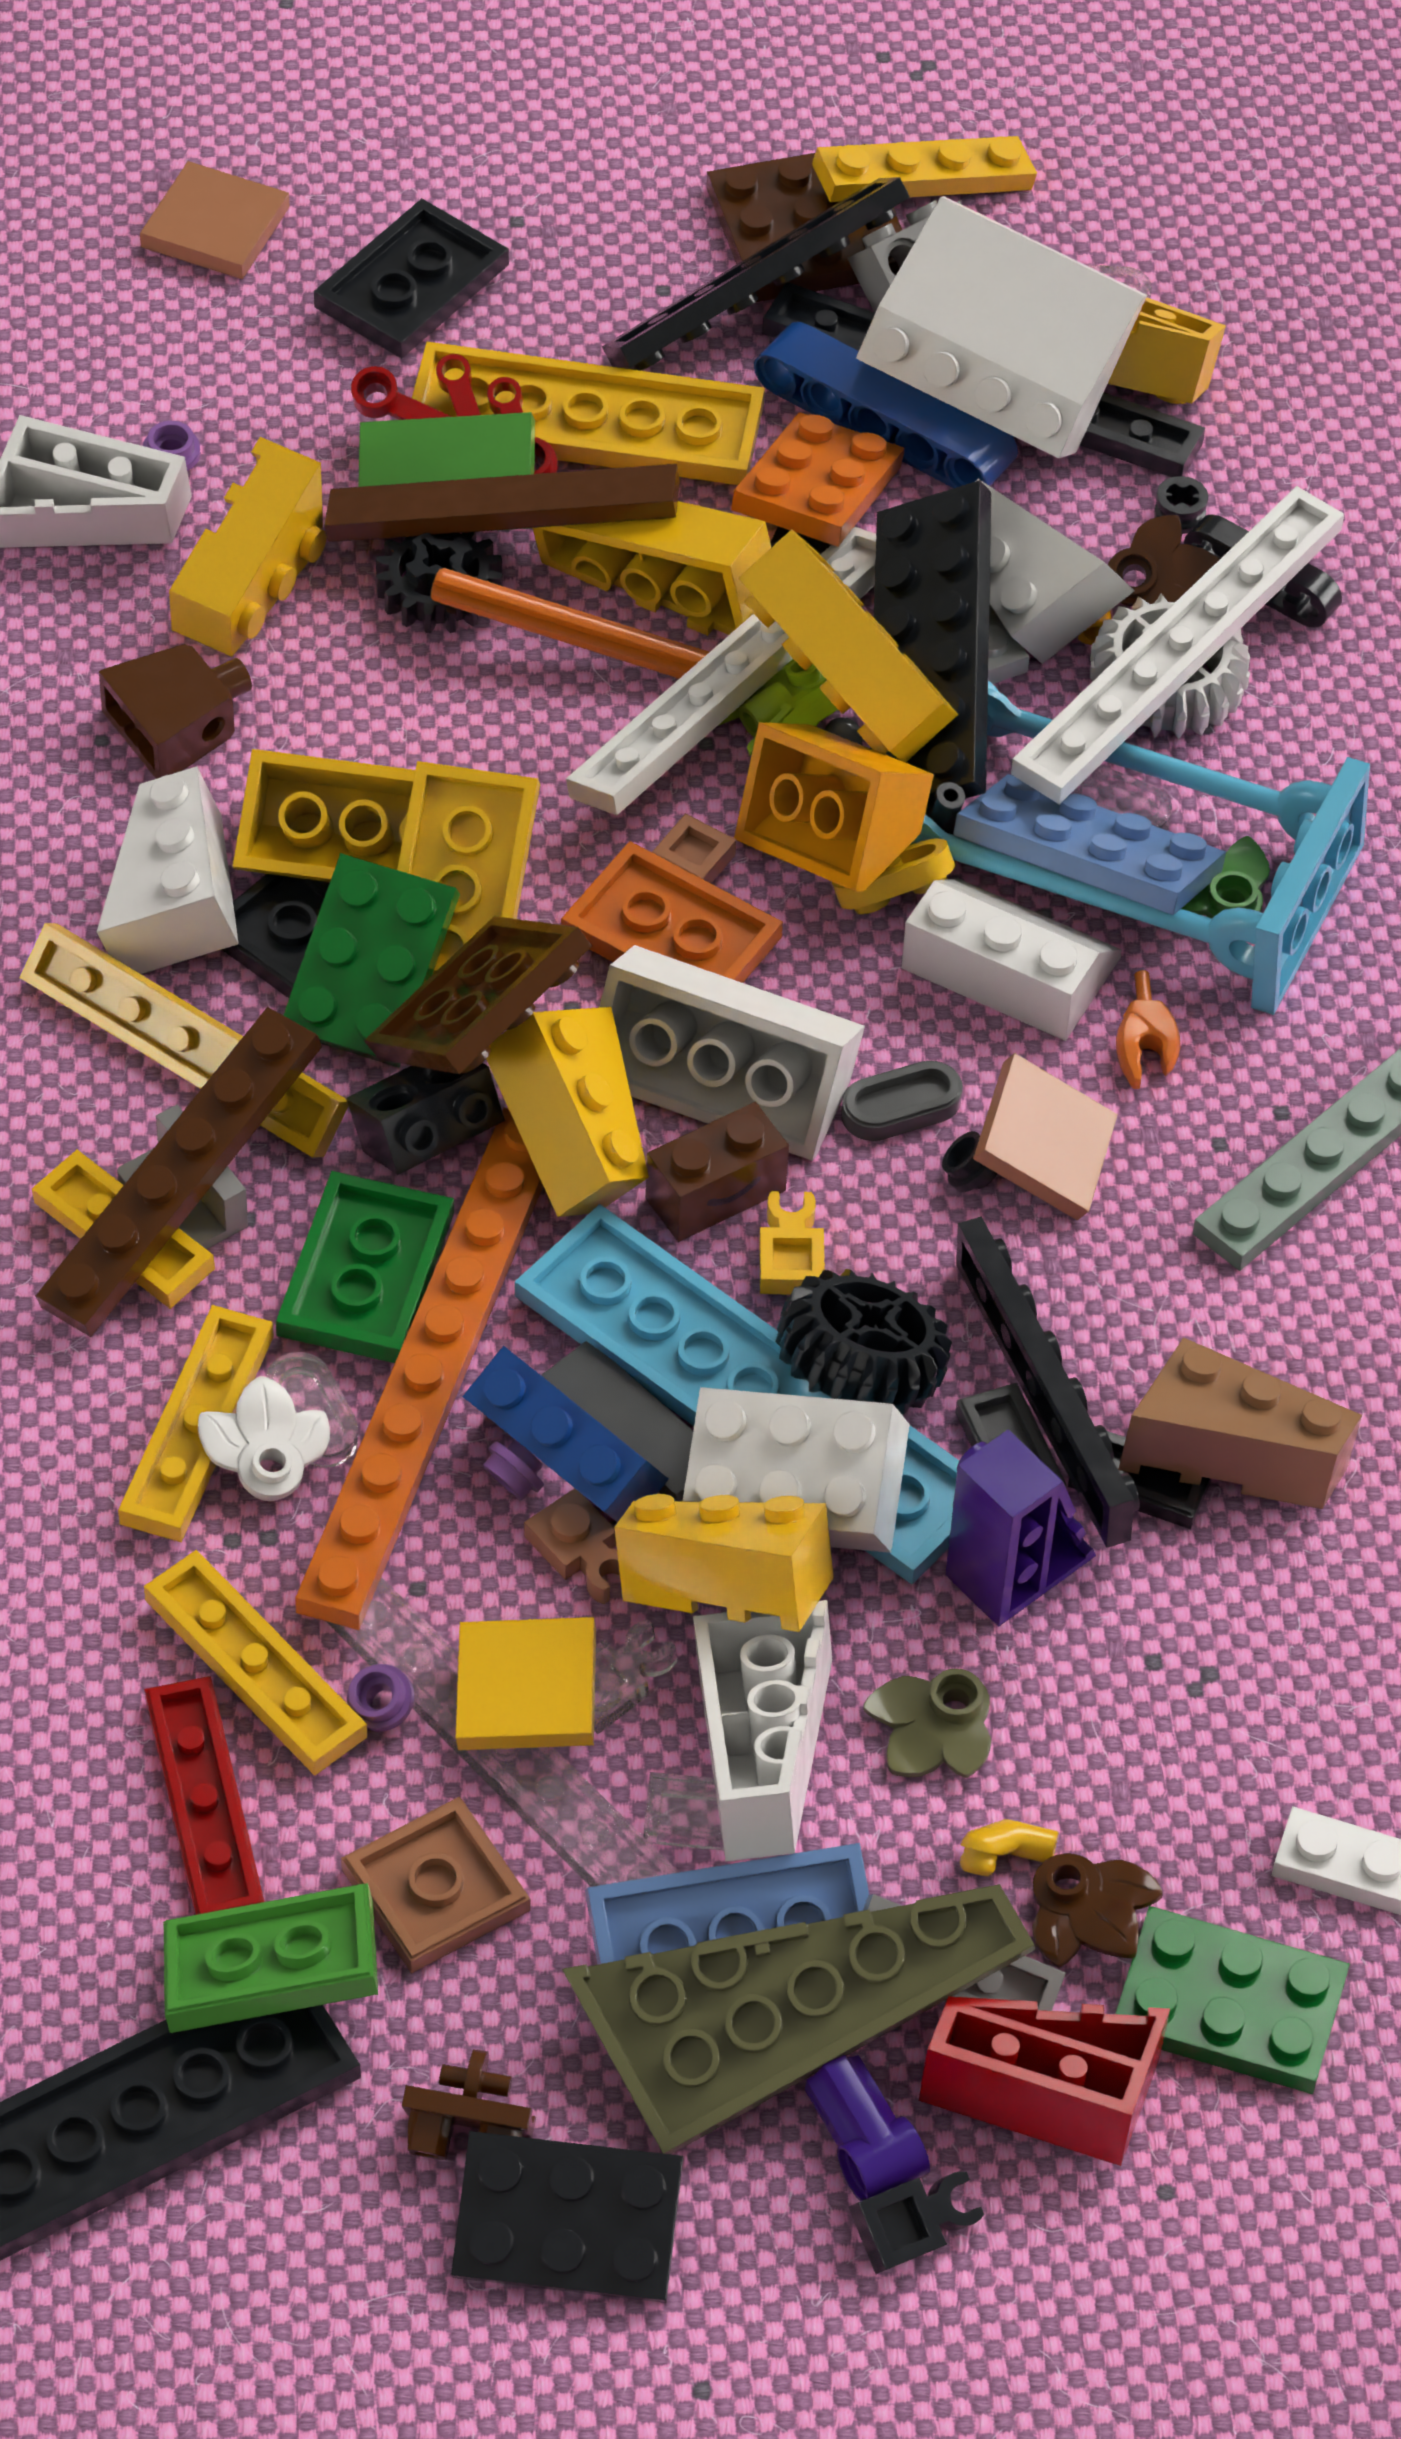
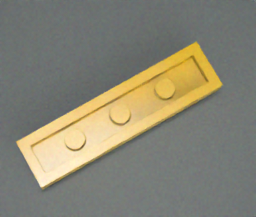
(928, 166)
(174, 1463)
(255, 1662)

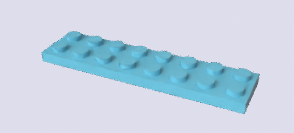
(686, 1334)

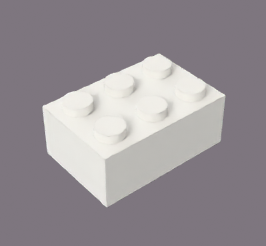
(806, 1449)

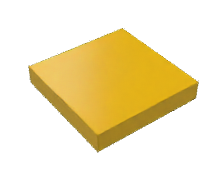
(526, 1683)

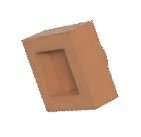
(697, 848)

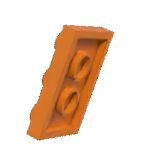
(818, 478)
(672, 913)

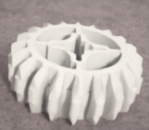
(1203, 696)

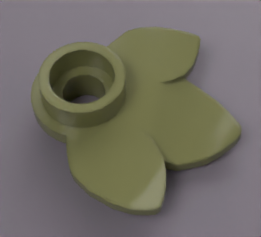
(926, 1729)

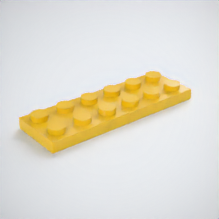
(614, 412)

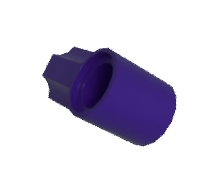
(872, 2144)

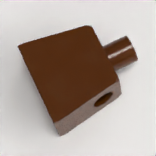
(172, 705)

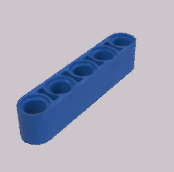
(830, 382)

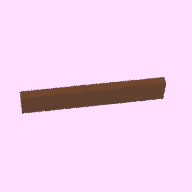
(502, 503)

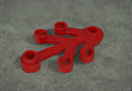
(462, 397)

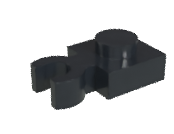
(908, 2222)

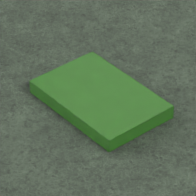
(446, 449)
(269, 1958)

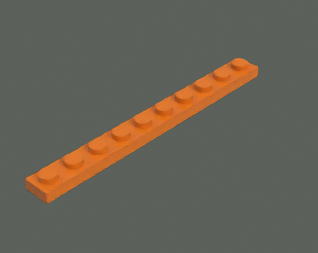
(422, 1384)

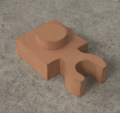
(576, 1538)

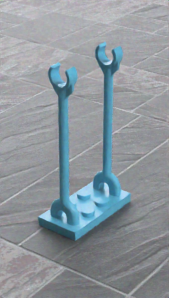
(1300, 889)

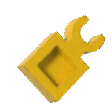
(789, 1246)

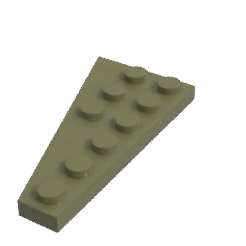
(759, 2011)

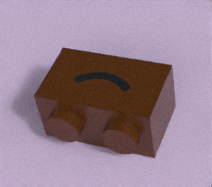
(716, 1171)

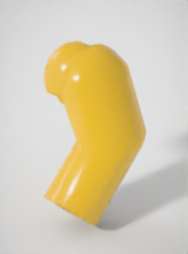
(1005, 1838)

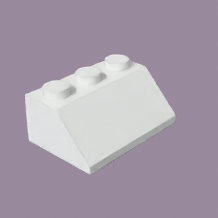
(1005, 956)

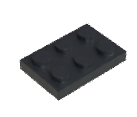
(411, 278)
(567, 2217)

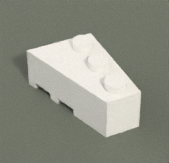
(1045, 582)

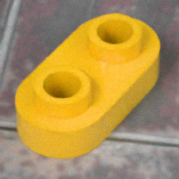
(910, 871)

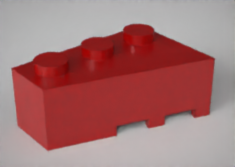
(1045, 2071)

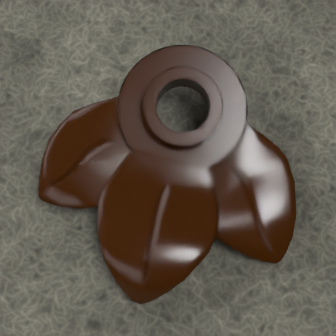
(1163, 560)
(1095, 1911)

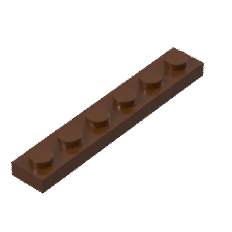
(178, 1172)

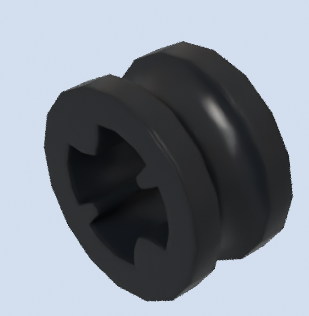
(1180, 492)

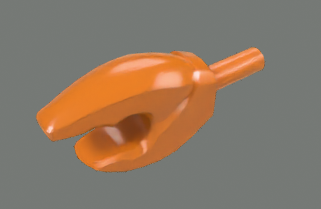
(1146, 1026)

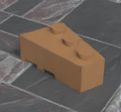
(1240, 1428)

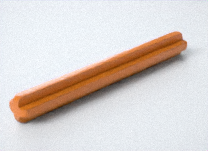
(564, 623)

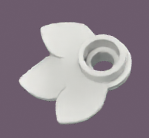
(265, 1430)

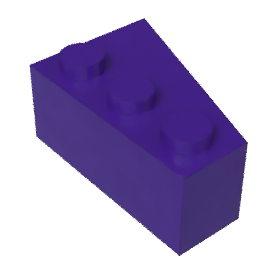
(1011, 1528)

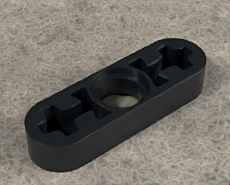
(1306, 598)

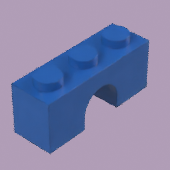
(563, 1435)

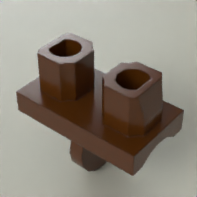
(435, 2112)

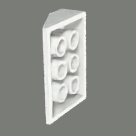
(1002, 328)

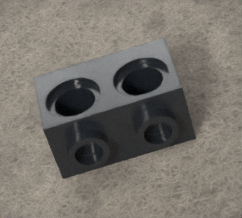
(423, 1114)

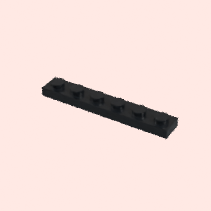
(738, 286)
(1053, 1396)

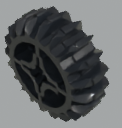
(863, 1340)

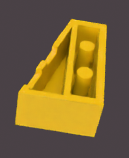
(254, 553)

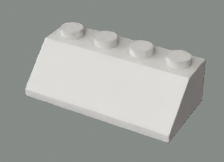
(721, 1044)

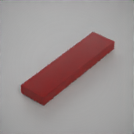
(203, 1796)

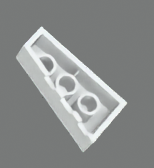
(762, 1723)

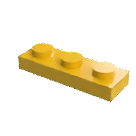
(80, 1192)

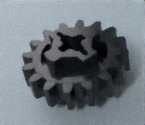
(421, 559)

